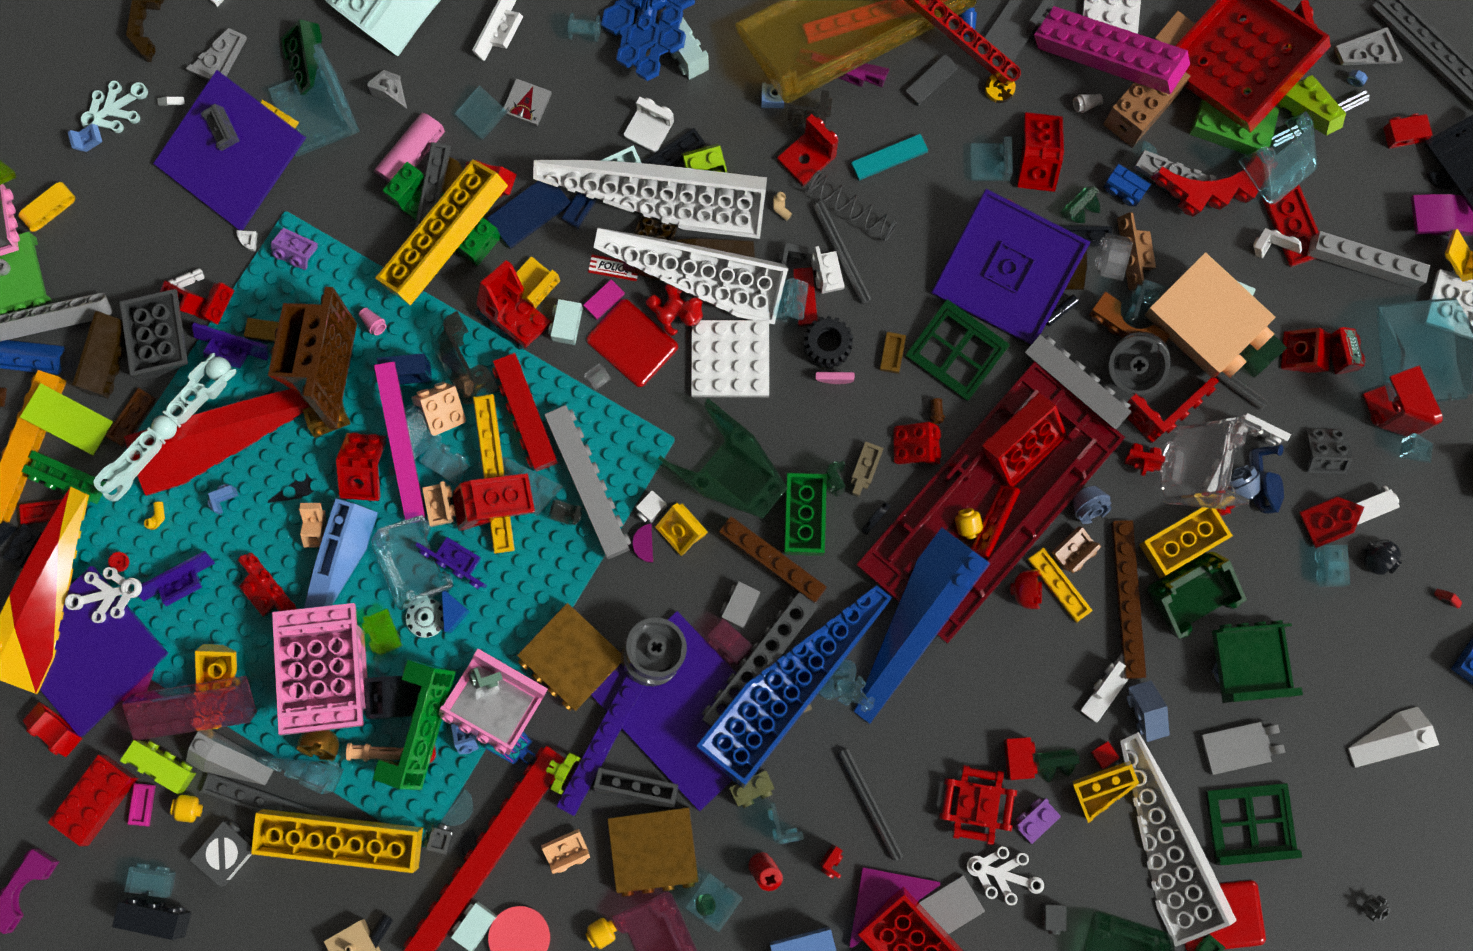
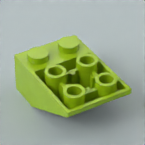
(705, 158)

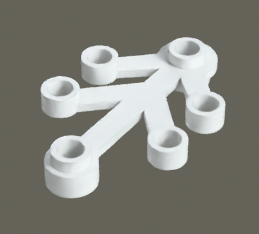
(108, 594)
(1001, 874)

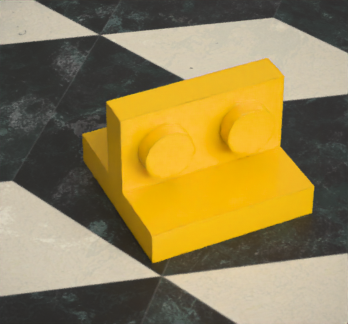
(680, 528)

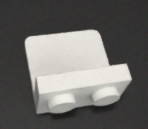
(649, 124)

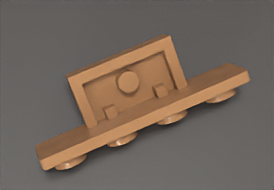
(1142, 252)

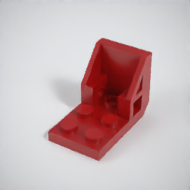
(1041, 152)
(503, 304)
(492, 498)

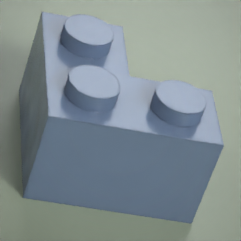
(1149, 710)

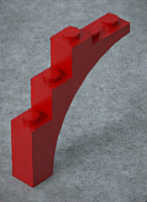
(1196, 193)

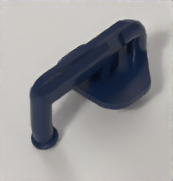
(1270, 482)

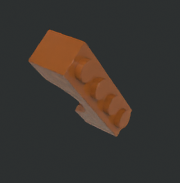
(1108, 313)

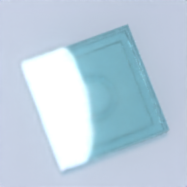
(481, 112)

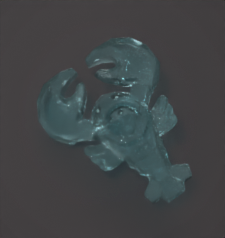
(848, 687)

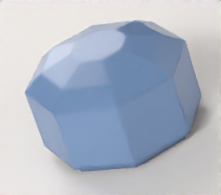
(1357, 78)

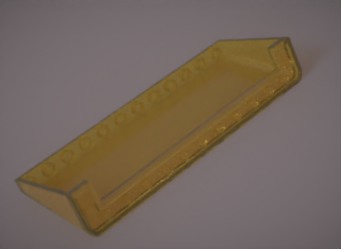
(819, 40)

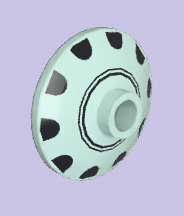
(429, 627)

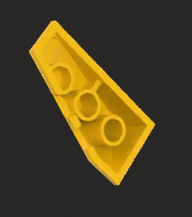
(215, 663)

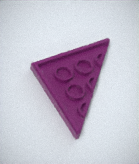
(876, 889)

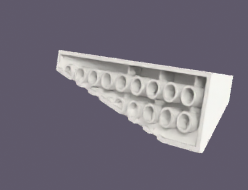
(728, 280)
(1180, 873)

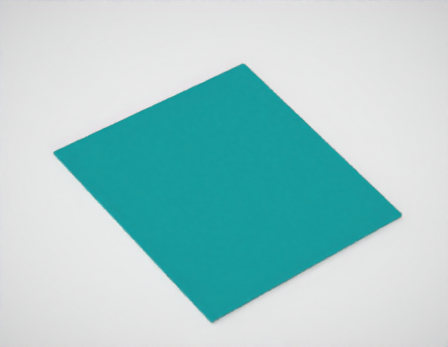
(523, 585)

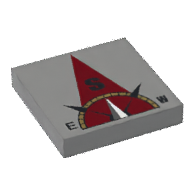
(527, 102)

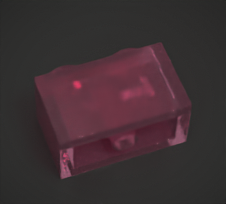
(729, 642)

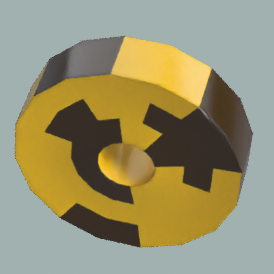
(997, 95)

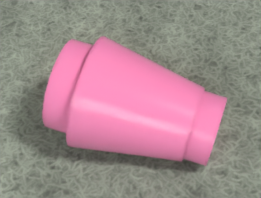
(373, 322)

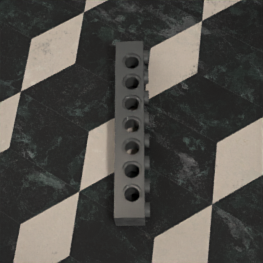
(806, 609)

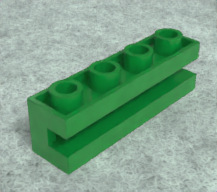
(61, 475)

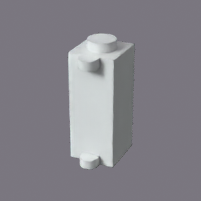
(1379, 504)

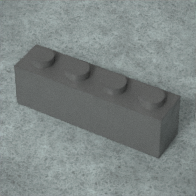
(636, 788)

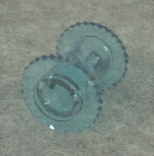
(584, 27)

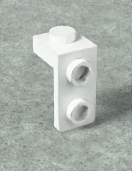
(1268, 237)

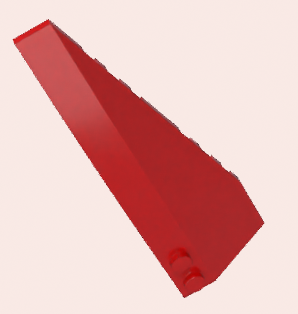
(213, 437)

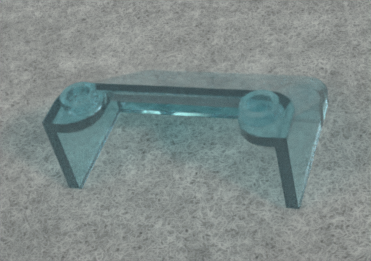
(1281, 172)

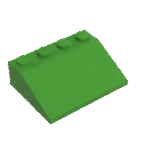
(1221, 130)

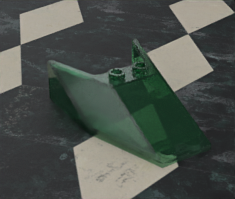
(738, 471)

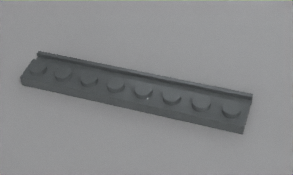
(1427, 44)

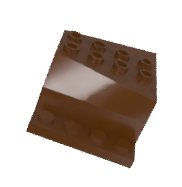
(315, 353)

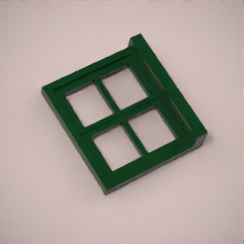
(974, 328)
(1255, 853)

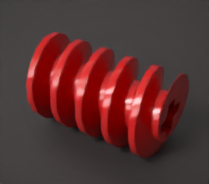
(765, 871)

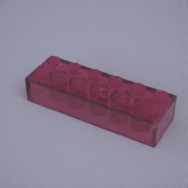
(189, 708)

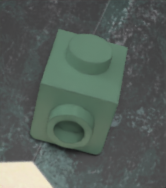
(489, 681)

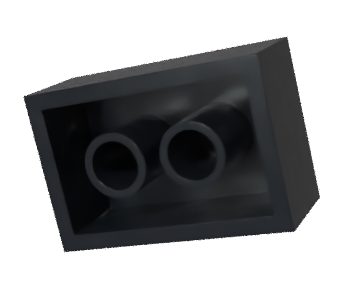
(152, 918)

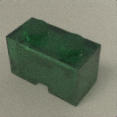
(1260, 359)

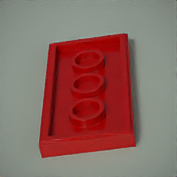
(1293, 218)

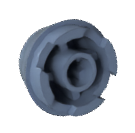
(1246, 481)
(1091, 503)

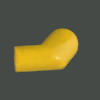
(158, 517)

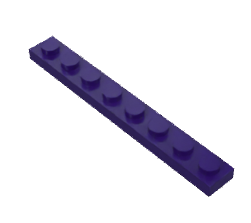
(600, 746)

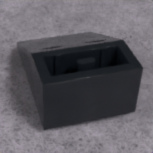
(390, 697)

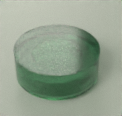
(705, 904)

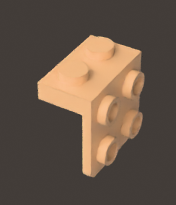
(440, 407)

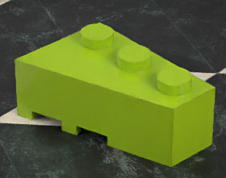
(1312, 97)
(159, 765)

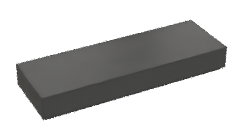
(931, 80)

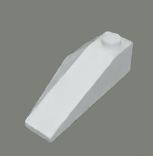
(1399, 735)

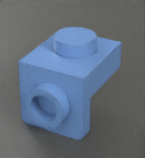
(86, 138)
(222, 494)

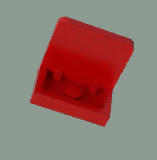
(917, 443)

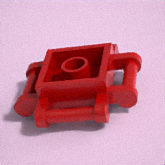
(977, 804)

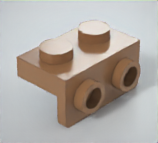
(1075, 550)

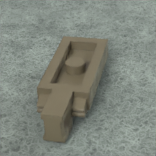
(866, 467)

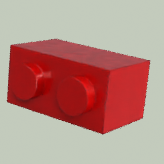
(1407, 130)
(1020, 758)

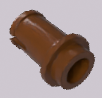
(937, 411)

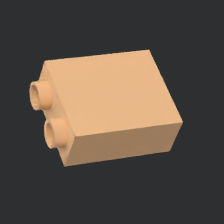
(1212, 317)

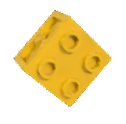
(1460, 256)
(536, 281)

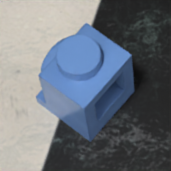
(770, 100)

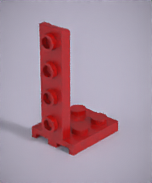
(1150, 421)

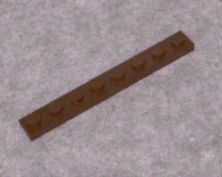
(1128, 600)

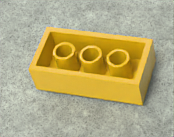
(1185, 540)

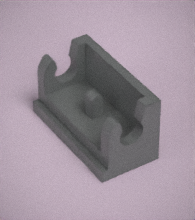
(220, 126)

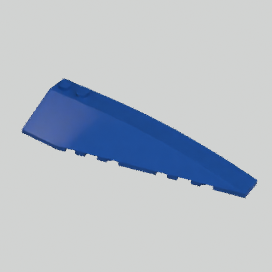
(933, 593)

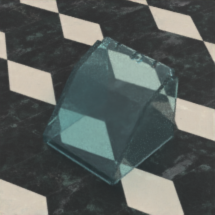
(1428, 335)

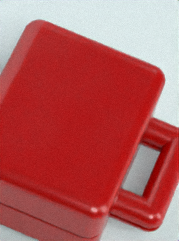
(632, 343)
(1246, 907)

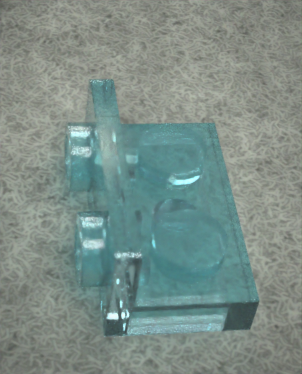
(793, 300)

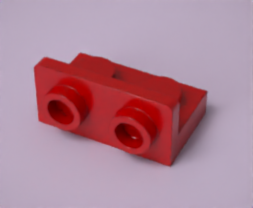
(216, 303)
(831, 858)

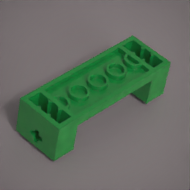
(475, 245)
(424, 728)

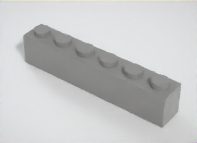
(1368, 260)
(1076, 380)

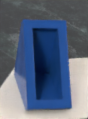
(453, 612)

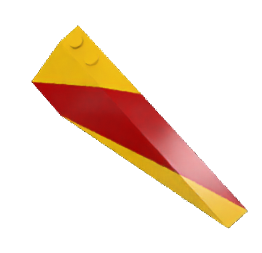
(37, 600)

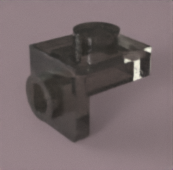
(564, 513)

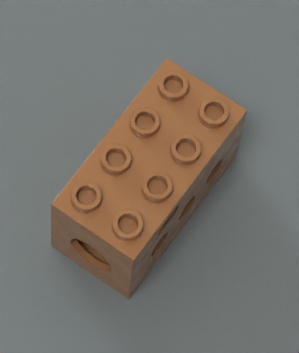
(1139, 110)

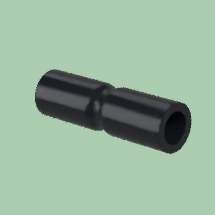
(1062, 309)

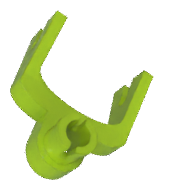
(561, 771)

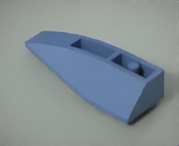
(340, 551)

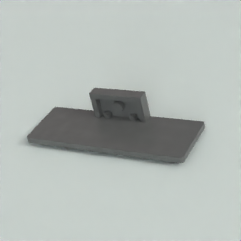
(1017, 25)

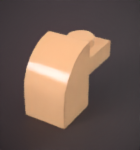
(313, 524)

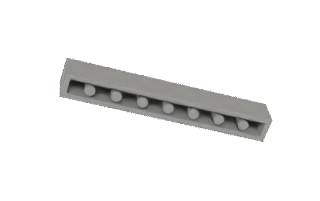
(587, 482)

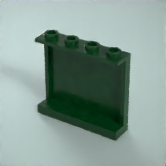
(1253, 662)

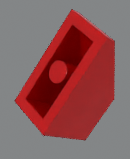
(188, 300)

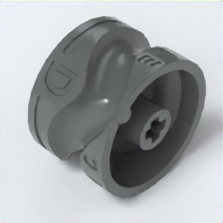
(1144, 377)
(653, 651)

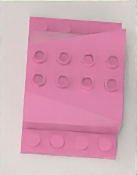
(319, 669)

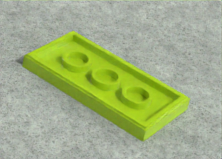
(66, 419)

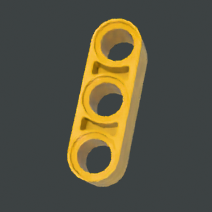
(46, 206)

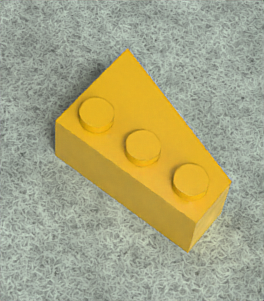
(1104, 787)

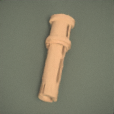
(369, 752)

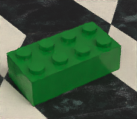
(805, 514)

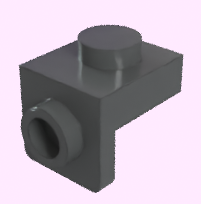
(439, 838)

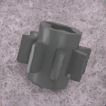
(1376, 908)

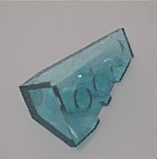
(313, 774)

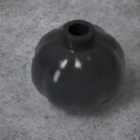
(1382, 557)

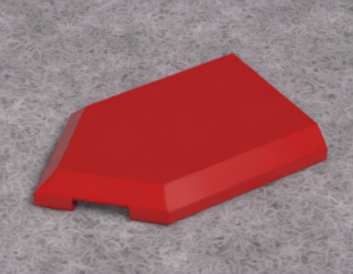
(1331, 520)

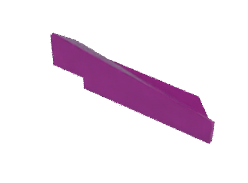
(866, 72)

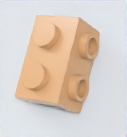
(438, 504)
(566, 851)

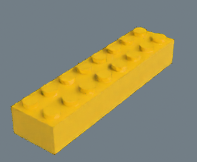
(441, 231)
(337, 840)

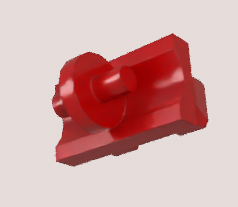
(1144, 460)

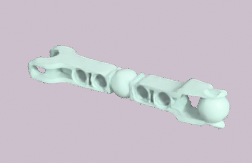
(124, 470)

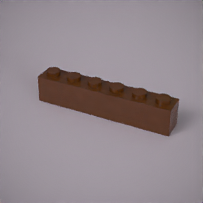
(772, 560)

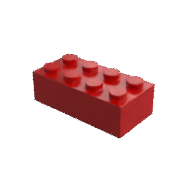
(93, 800)

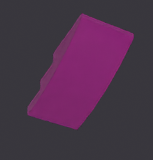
(1441, 214)

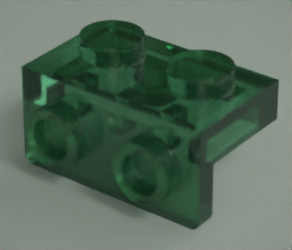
(834, 481)

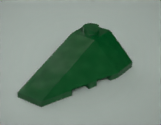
(299, 50)

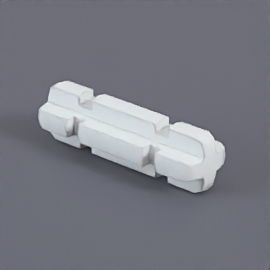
(188, 278)

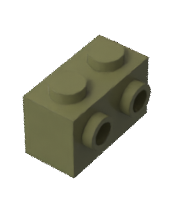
(758, 786)

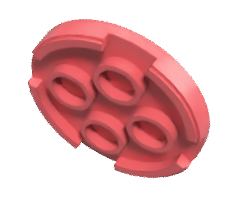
(519, 930)

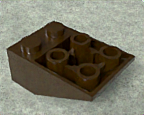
(651, 228)

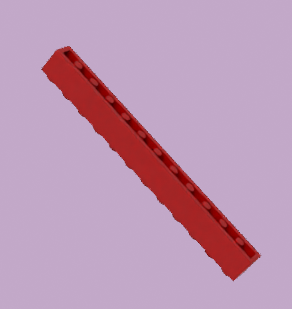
(486, 854)

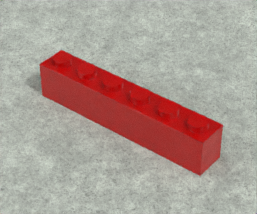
(525, 412)

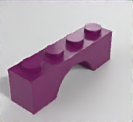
(36, 866)

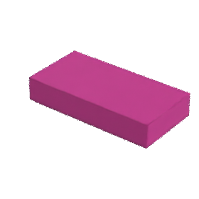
(604, 299)
(141, 804)

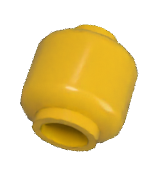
(968, 523)
(186, 808)
(601, 933)

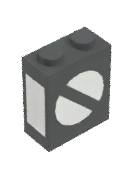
(223, 853)

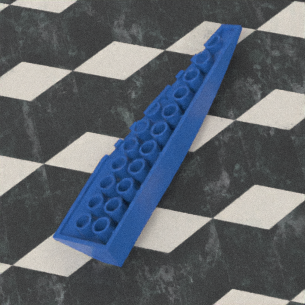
(782, 692)

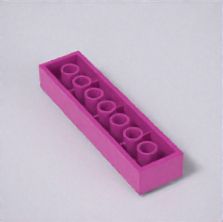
(1112, 49)

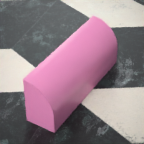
(411, 146)

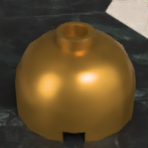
(319, 743)

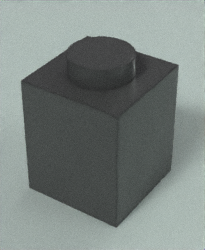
(1054, 918)

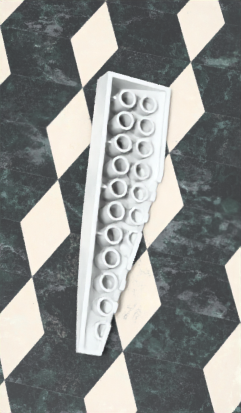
(673, 194)

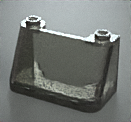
(467, 381)

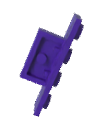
(229, 346)
(457, 557)
(178, 580)

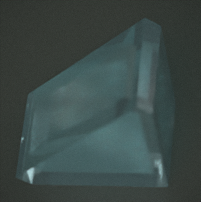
(1416, 448)

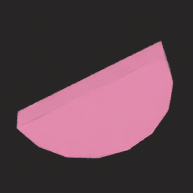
(835, 377)

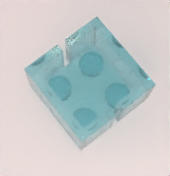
(725, 900)

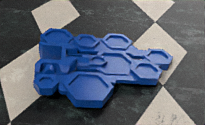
(645, 33)

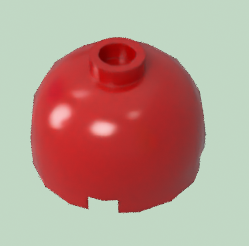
(1027, 589)

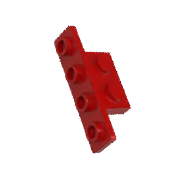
(262, 588)

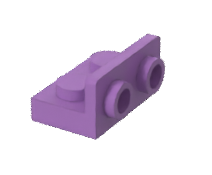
(293, 248)
(1037, 820)

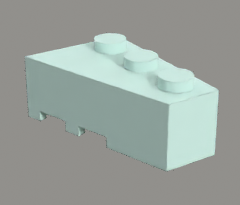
(691, 58)

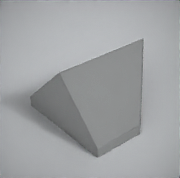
(388, 87)

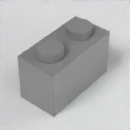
(740, 605)

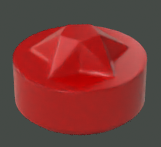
(118, 561)

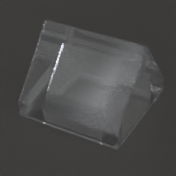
(597, 376)

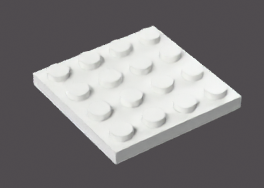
(730, 358)

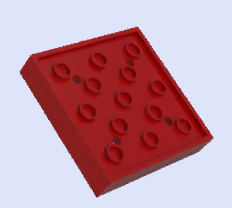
(1250, 56)

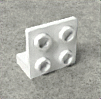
(828, 271)

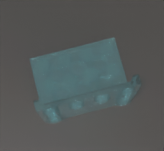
(322, 111)

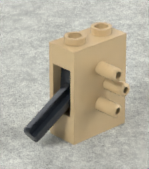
(359, 937)

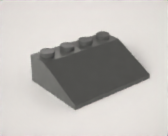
(153, 334)

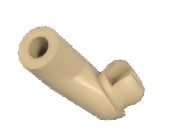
(779, 206)

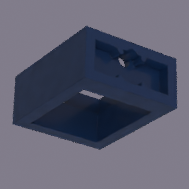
(410, 368)

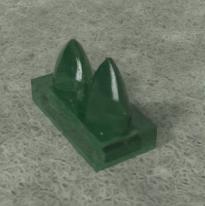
(1086, 198)
(1048, 761)

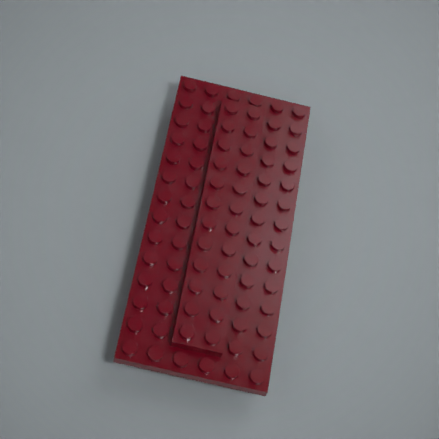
(973, 482)

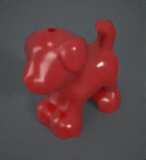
(689, 311)

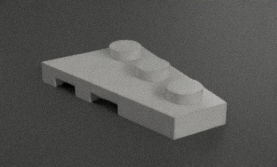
(1369, 49)
(219, 56)

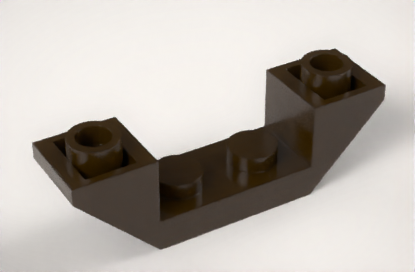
(135, 26)

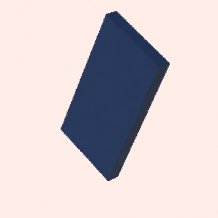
(528, 212)

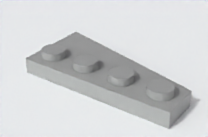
(1150, 162)

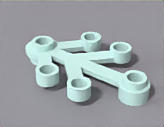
(112, 108)

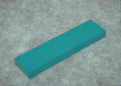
(889, 157)

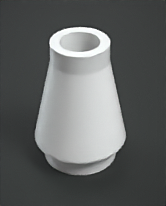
(1085, 102)

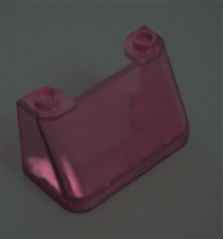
(655, 925)

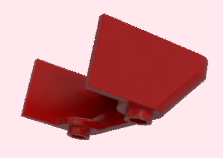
(1412, 409)

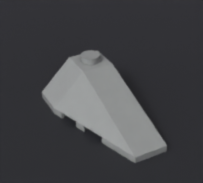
(222, 757)

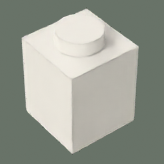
(650, 507)

